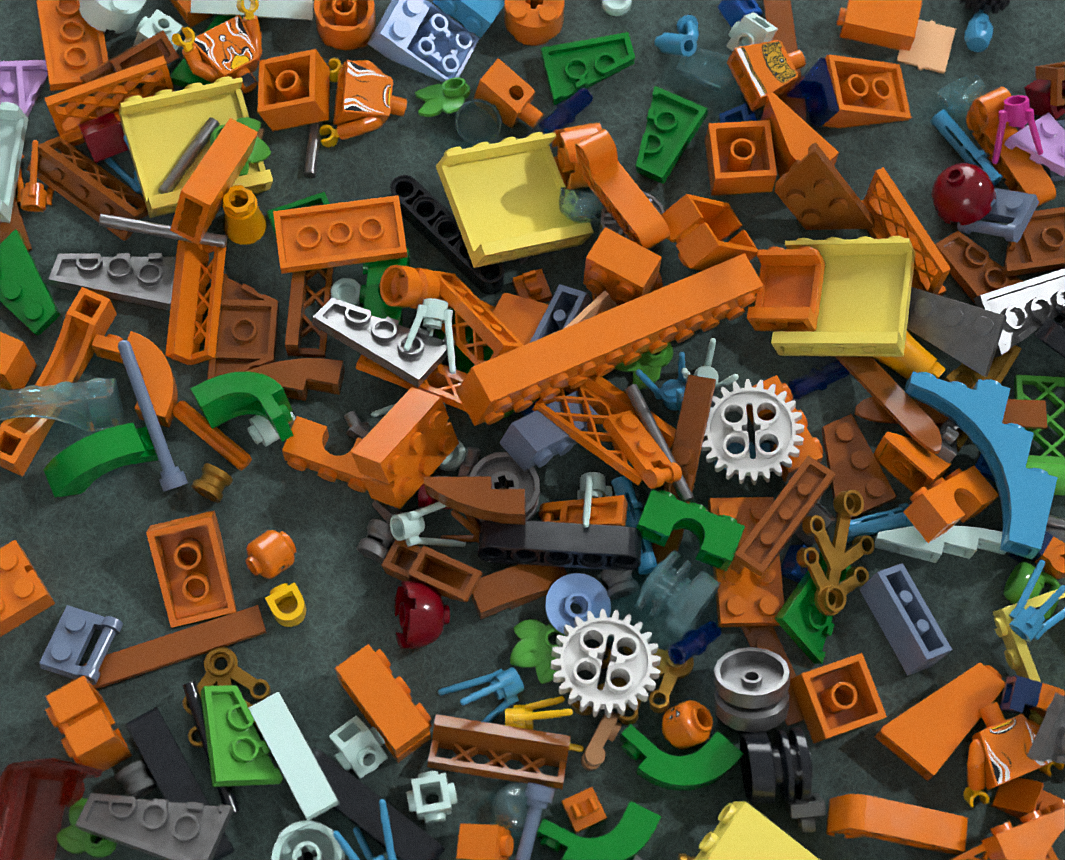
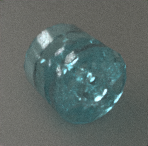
(677, 594)

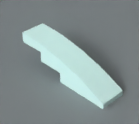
(267, 8)
(957, 541)
(293, 756)

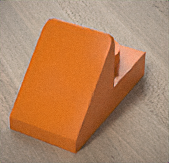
(1023, 797)

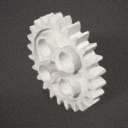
(780, 429)
(635, 669)

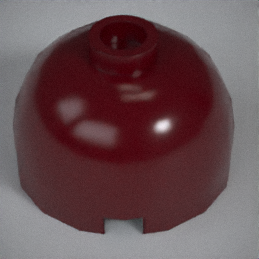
(963, 194)
(420, 614)

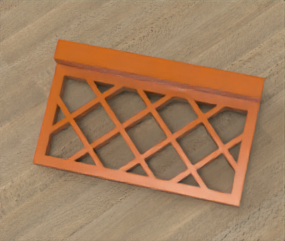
(69, 117)
(896, 218)
(606, 401)

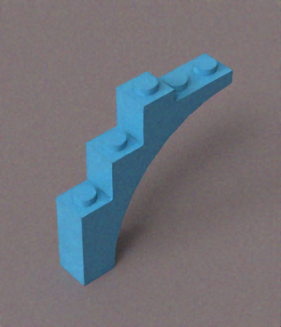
(979, 412)

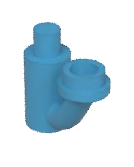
(683, 43)

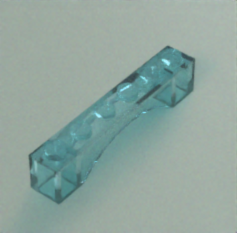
(86, 404)

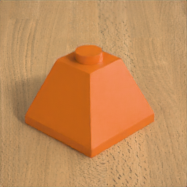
(909, 461)

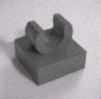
(949, 440)
(806, 811)

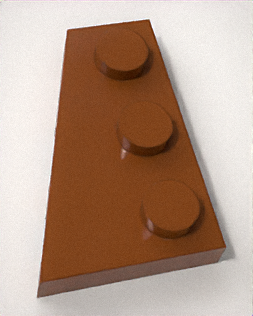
(973, 266)
(855, 464)

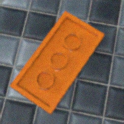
(68, 43)
(340, 234)
(746, 597)

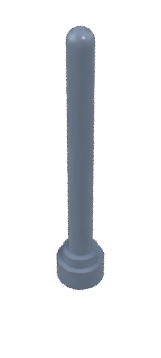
(170, 474)
(537, 800)

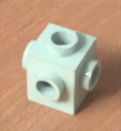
(155, 24)
(750, 31)
(358, 747)
(427, 784)

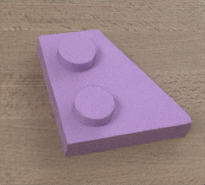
(22, 82)
(1052, 142)

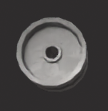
(509, 475)
(751, 689)

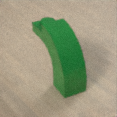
(244, 394)
(96, 455)
(681, 772)
(620, 844)

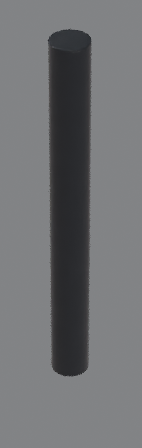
(195, 704)

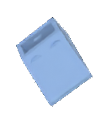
(423, 39)

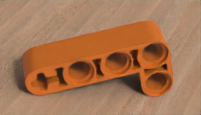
(1014, 165)
(618, 192)
(897, 822)

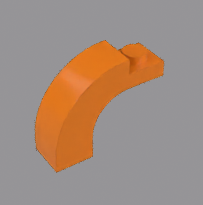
(153, 367)

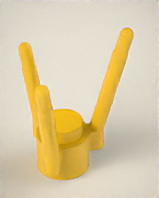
(523, 716)

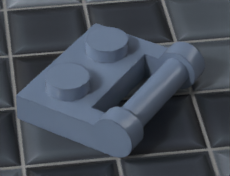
(1009, 208)
(71, 642)

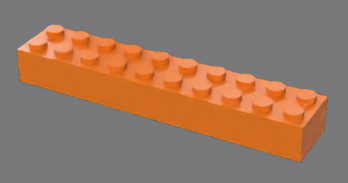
(608, 340)

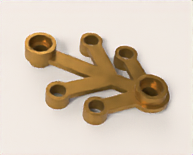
(831, 594)
(667, 668)
(223, 678)

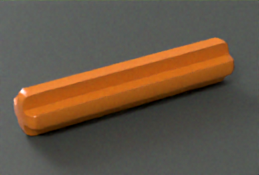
(213, 437)

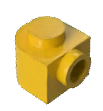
(287, 604)

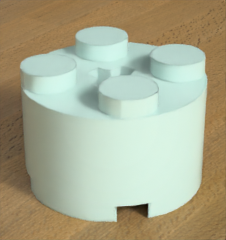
(111, 14)
(306, 837)

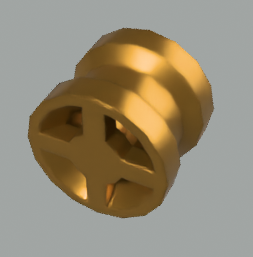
(212, 483)

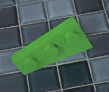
(232, 741)

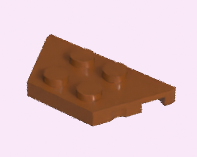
(821, 195)
(1040, 246)
(244, 330)

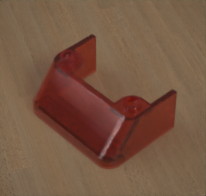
(34, 805)

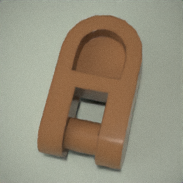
(594, 752)

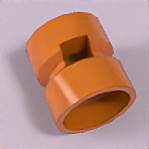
(408, 286)

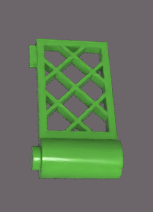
(1056, 462)

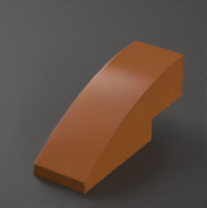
(149, 49)
(305, 374)
(478, 498)
(432, 568)
(513, 587)

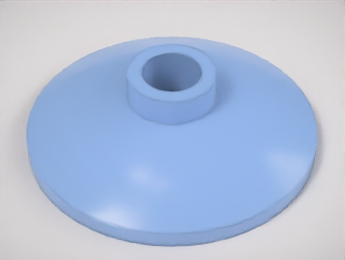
(576, 589)

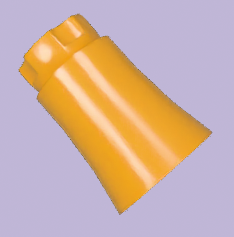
(243, 218)
(915, 359)

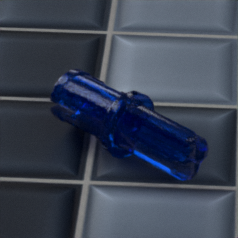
(566, 112)
(817, 379)
(694, 642)

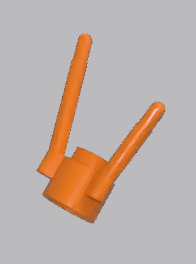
(33, 196)

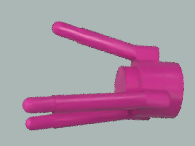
(1017, 114)

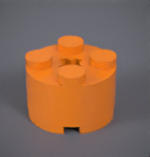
(533, 20)
(345, 22)
(566, 154)

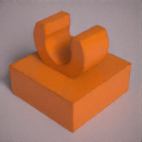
(532, 286)
(584, 810)

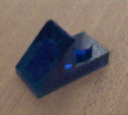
(818, 91)

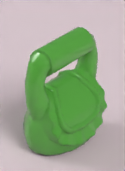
(1018, 580)

